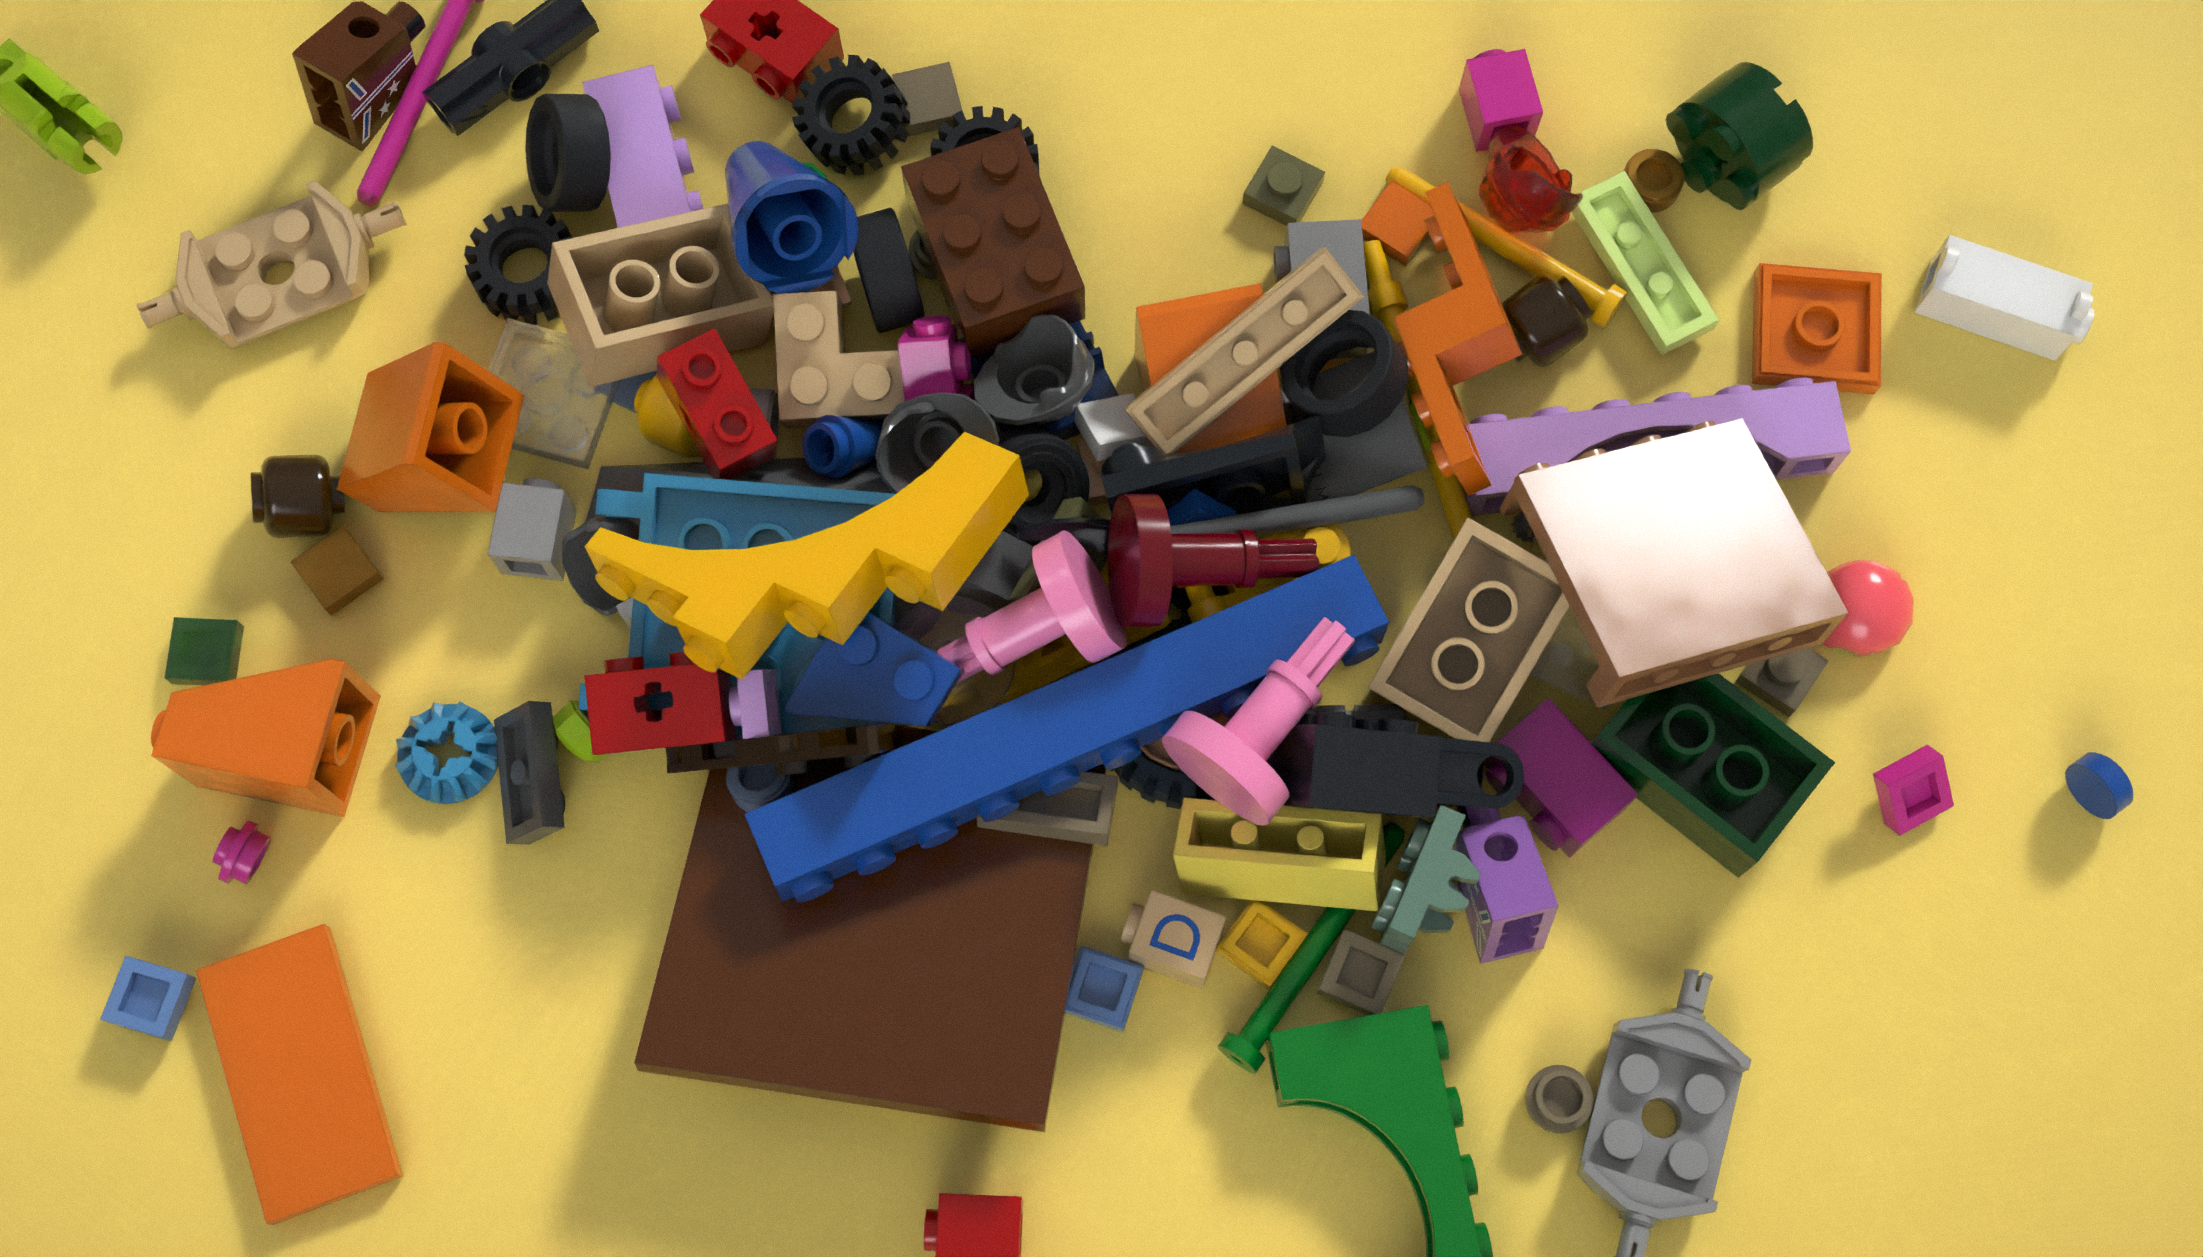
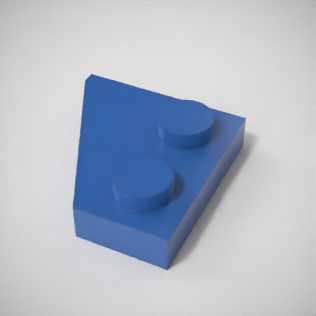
(875, 678)

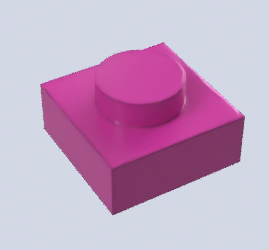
(1913, 789)

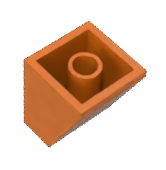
(1175, 329)
(431, 435)
(272, 735)

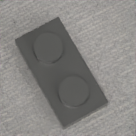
(529, 773)

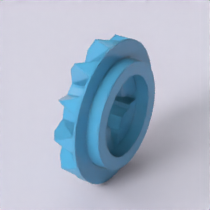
(460, 776)

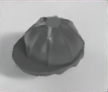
(1036, 374)
(923, 431)

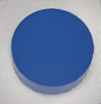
(2099, 785)

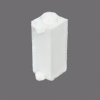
(2006, 298)

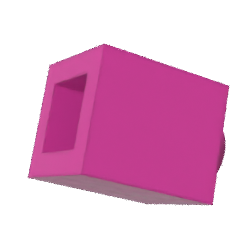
(1499, 93)

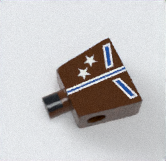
(358, 69)

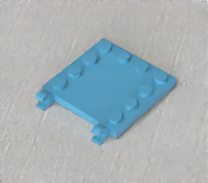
(735, 515)

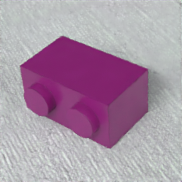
(1566, 780)

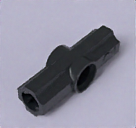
(510, 62)

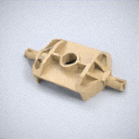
(225, 273)

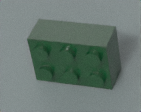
(1713, 766)

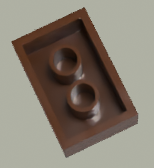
(993, 239)

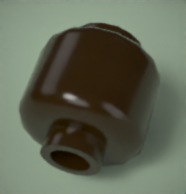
(1547, 318)
(295, 496)

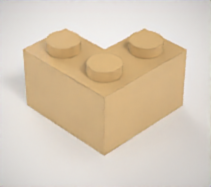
(816, 372)

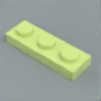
(1644, 263)

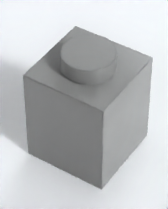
(531, 529)

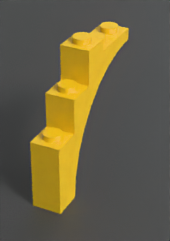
(826, 582)

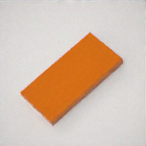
(298, 1074)

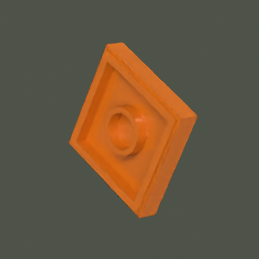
(1817, 327)

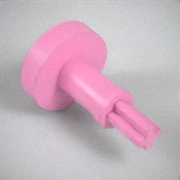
(1069, 602)
(1233, 758)

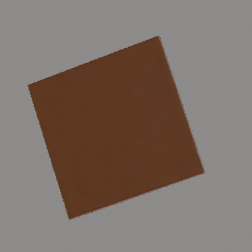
(890, 990)

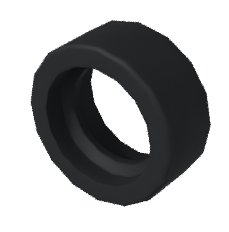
(567, 152)
(887, 271)
(1367, 404)

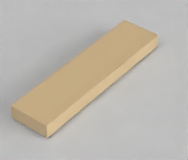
(1244, 352)

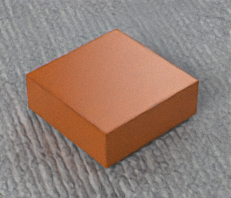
(1397, 222)

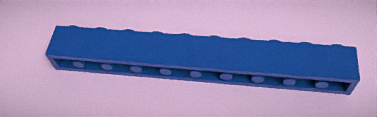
(1052, 734)

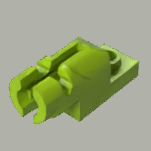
(52, 110)

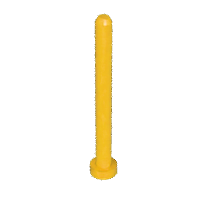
(1601, 301)

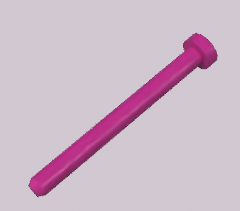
(413, 101)

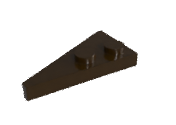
(790, 752)

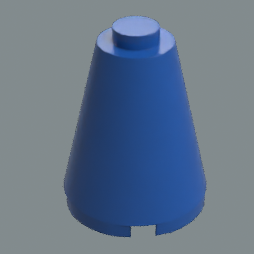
(786, 219)

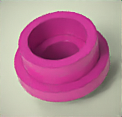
(241, 853)

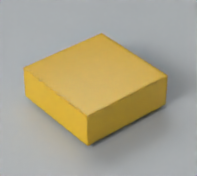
(1261, 942)

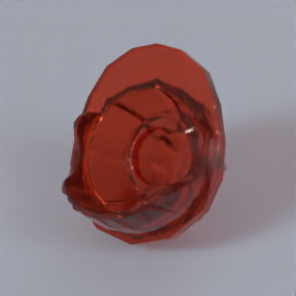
(1525, 185)

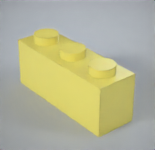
(1293, 859)

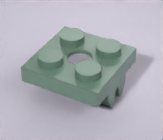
(1428, 884)

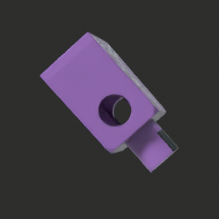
(1513, 898)

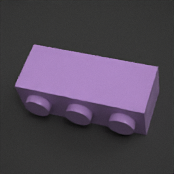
(645, 157)

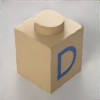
(1173, 938)

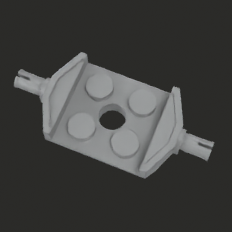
(1695, 1073)

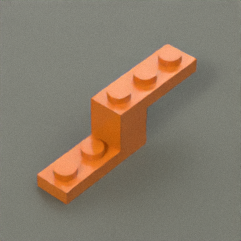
(1455, 340)

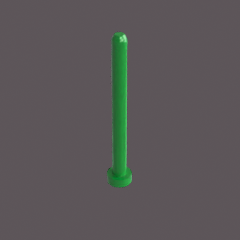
(1245, 1047)

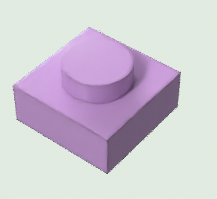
(756, 704)

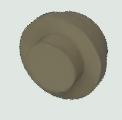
(1559, 1099)

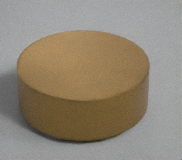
(1656, 177)

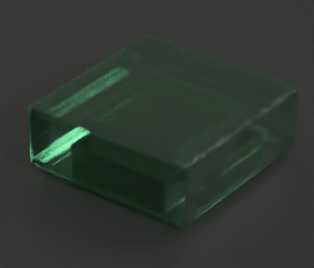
(203, 651)

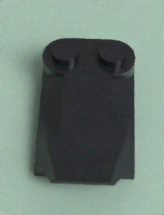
(1243, 475)

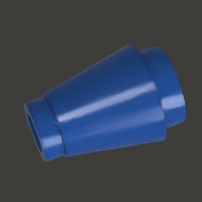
(840, 444)

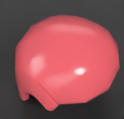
(1877, 607)

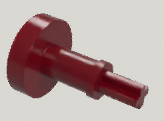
(1151, 560)

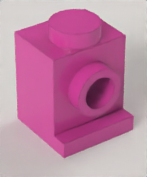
(934, 359)

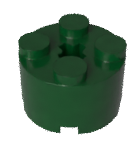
(1740, 135)

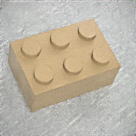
(652, 289)
(1473, 635)

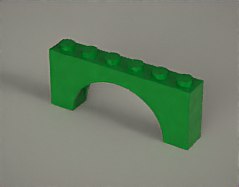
(1391, 1082)

